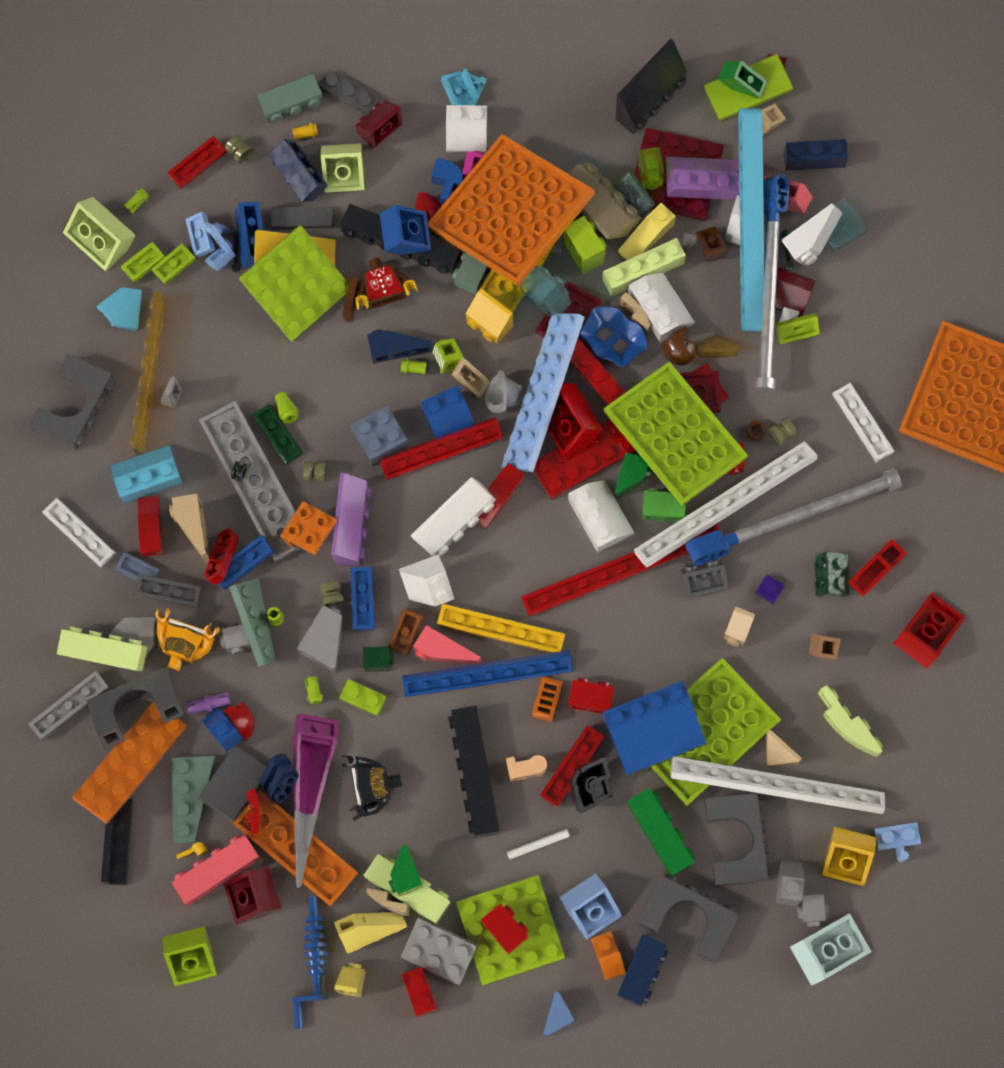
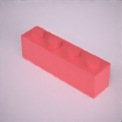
(215, 870)

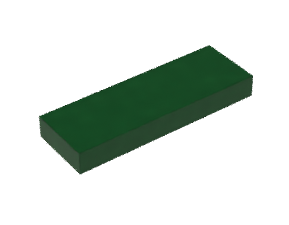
(277, 434)

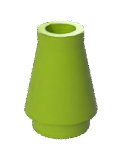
(287, 410)

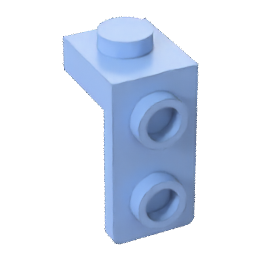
(221, 257)

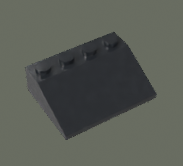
(650, 88)

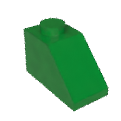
(742, 78)
(632, 474)
(404, 874)

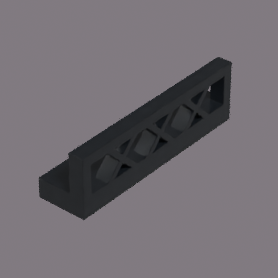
(117, 846)

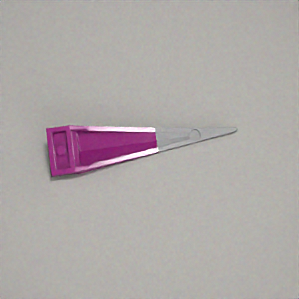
(312, 755)

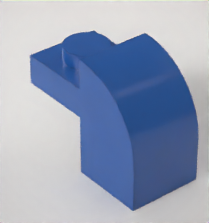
(447, 175)

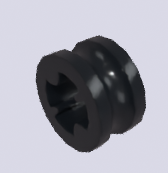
(239, 471)

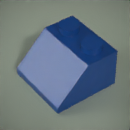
(405, 230)
(447, 412)

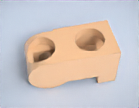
(526, 769)

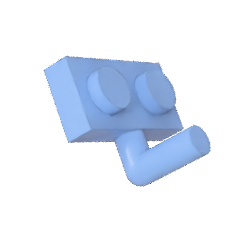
(199, 236)
(897, 838)

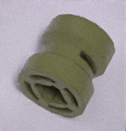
(238, 148)
(782, 431)
(315, 471)
(331, 593)

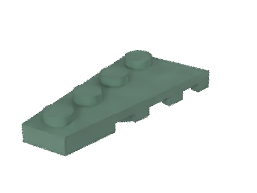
(254, 619)
(188, 781)

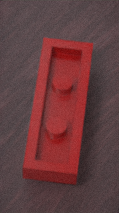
(197, 162)

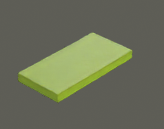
(728, 102)

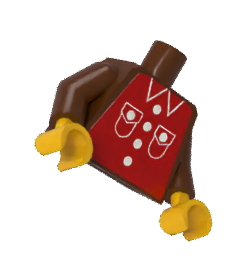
(382, 286)

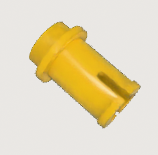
(305, 131)

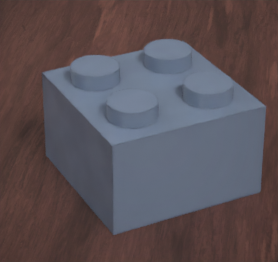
(379, 435)

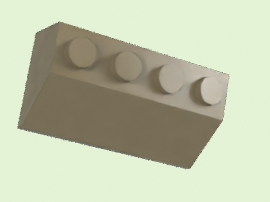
(607, 206)

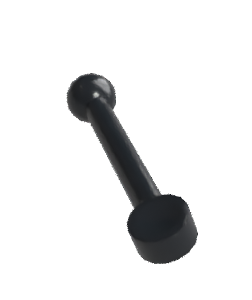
(235, 267)

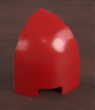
(427, 203)
(242, 719)

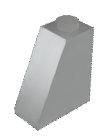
(324, 638)
(790, 883)

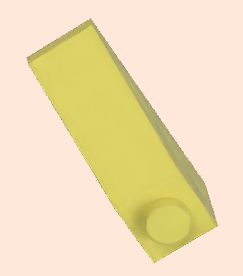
(648, 232)
(351, 980)

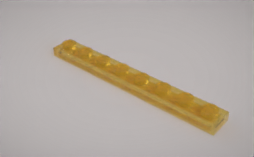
(146, 382)

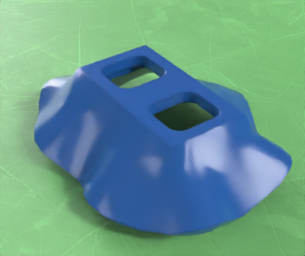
(621, 328)

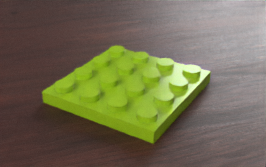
(295, 283)
(531, 908)

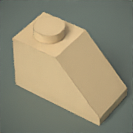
(739, 627)

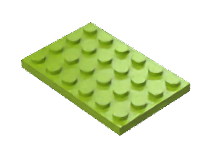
(675, 433)
(730, 721)

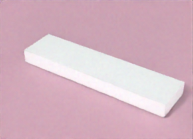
(863, 422)
(79, 533)

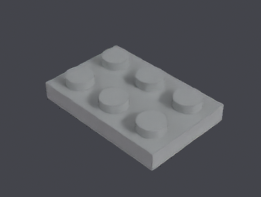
(439, 950)

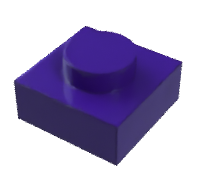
(769, 589)

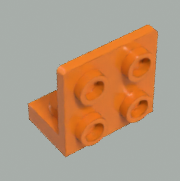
(308, 528)

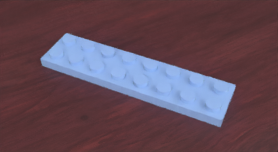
(543, 391)

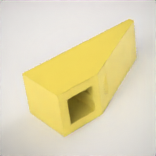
(365, 928)

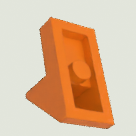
(608, 956)

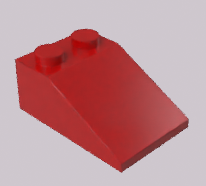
(929, 630)

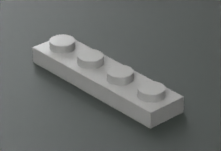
(68, 706)

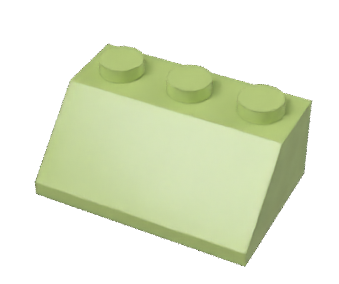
(98, 233)

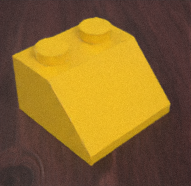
(489, 317)
(849, 856)

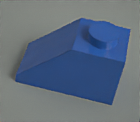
(222, 729)

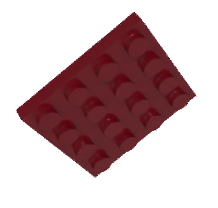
(679, 146)

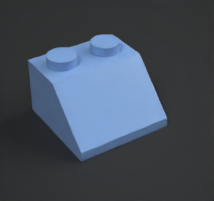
(591, 906)

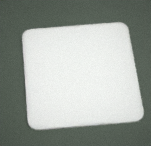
(788, 314)

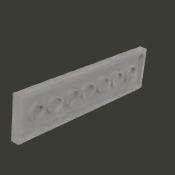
(260, 487)

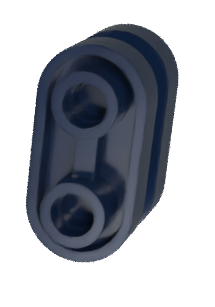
(279, 778)

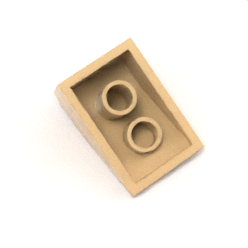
(189, 515)

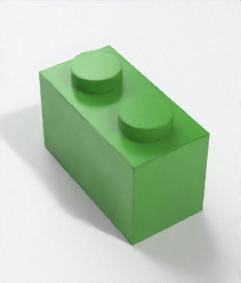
(661, 506)

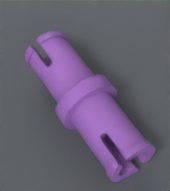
(208, 703)

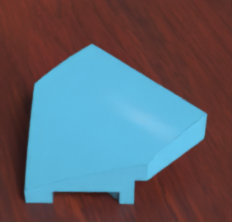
(463, 87)
(122, 308)

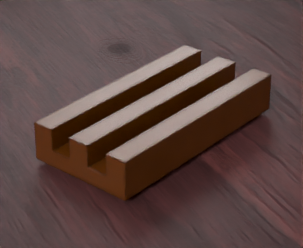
(350, 302)

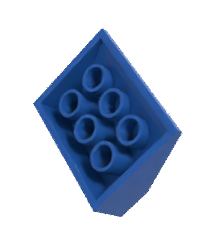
(654, 728)

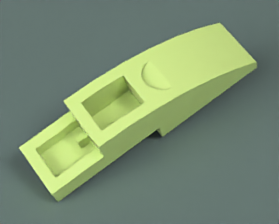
(855, 730)

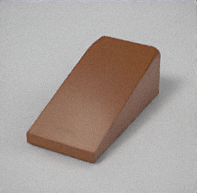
(406, 630)

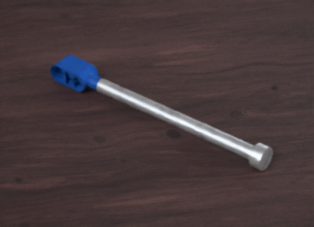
(774, 202)
(717, 545)

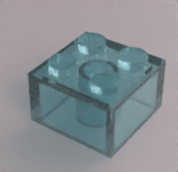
(545, 291)

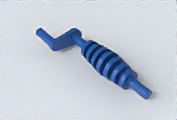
(316, 963)

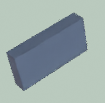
(133, 566)

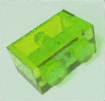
(650, 168)

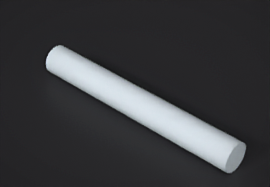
(538, 844)

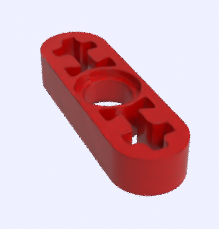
(217, 569)

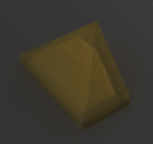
(717, 347)

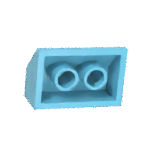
(146, 474)

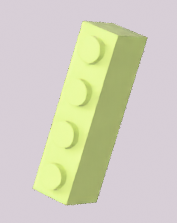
(657, 260)
(102, 650)
(423, 900)

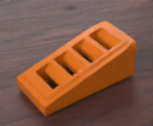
(543, 715)

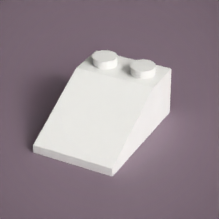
(811, 237)

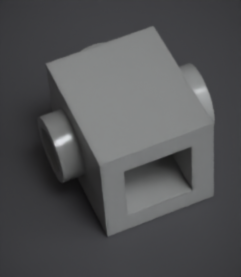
(234, 639)
(813, 910)

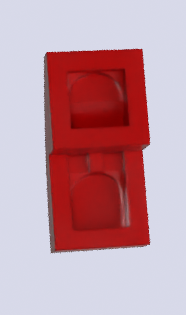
(253, 818)

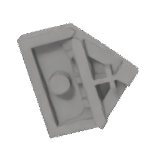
(138, 629)

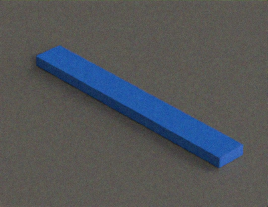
(487, 673)

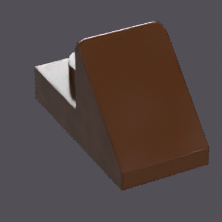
(712, 244)

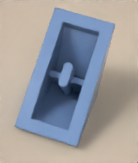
(558, 1016)

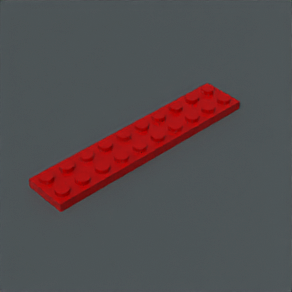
(562, 473)

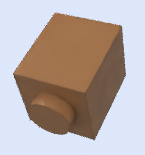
(824, 646)

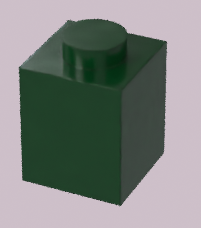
(377, 659)

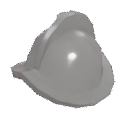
(502, 393)

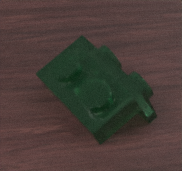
(831, 574)

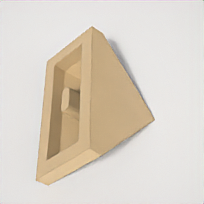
(470, 377)
(778, 752)

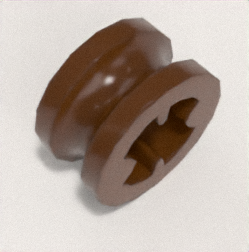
(752, 425)

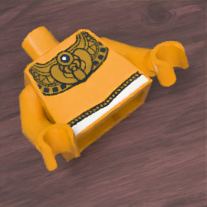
(182, 640)

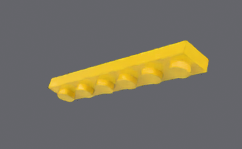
(500, 629)

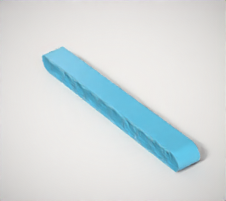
(751, 218)

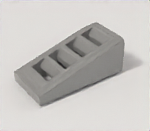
(171, 393)

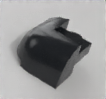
(590, 784)

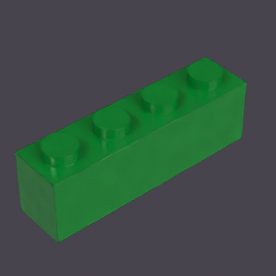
(660, 832)

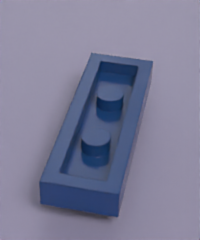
(247, 560)
(362, 598)

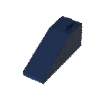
(392, 345)

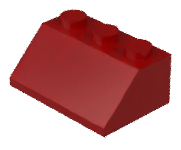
(572, 421)

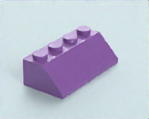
(702, 178)
(350, 518)

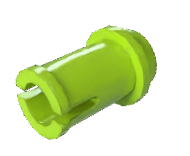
(137, 200)
(413, 366)
(277, 620)
(313, 690)

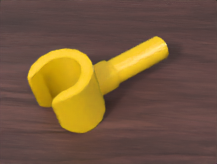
(198, 848)

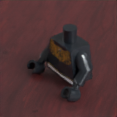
(370, 785)

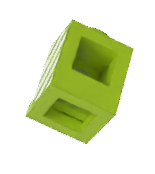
(447, 354)

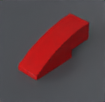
(502, 490)
(150, 526)
(877, 568)

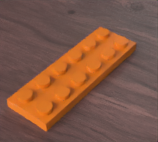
(128, 764)
(324, 870)

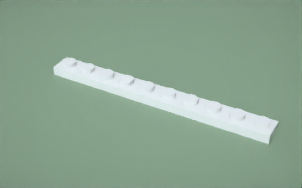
(725, 504)
(778, 785)

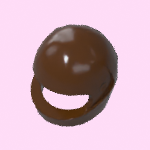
(679, 348)

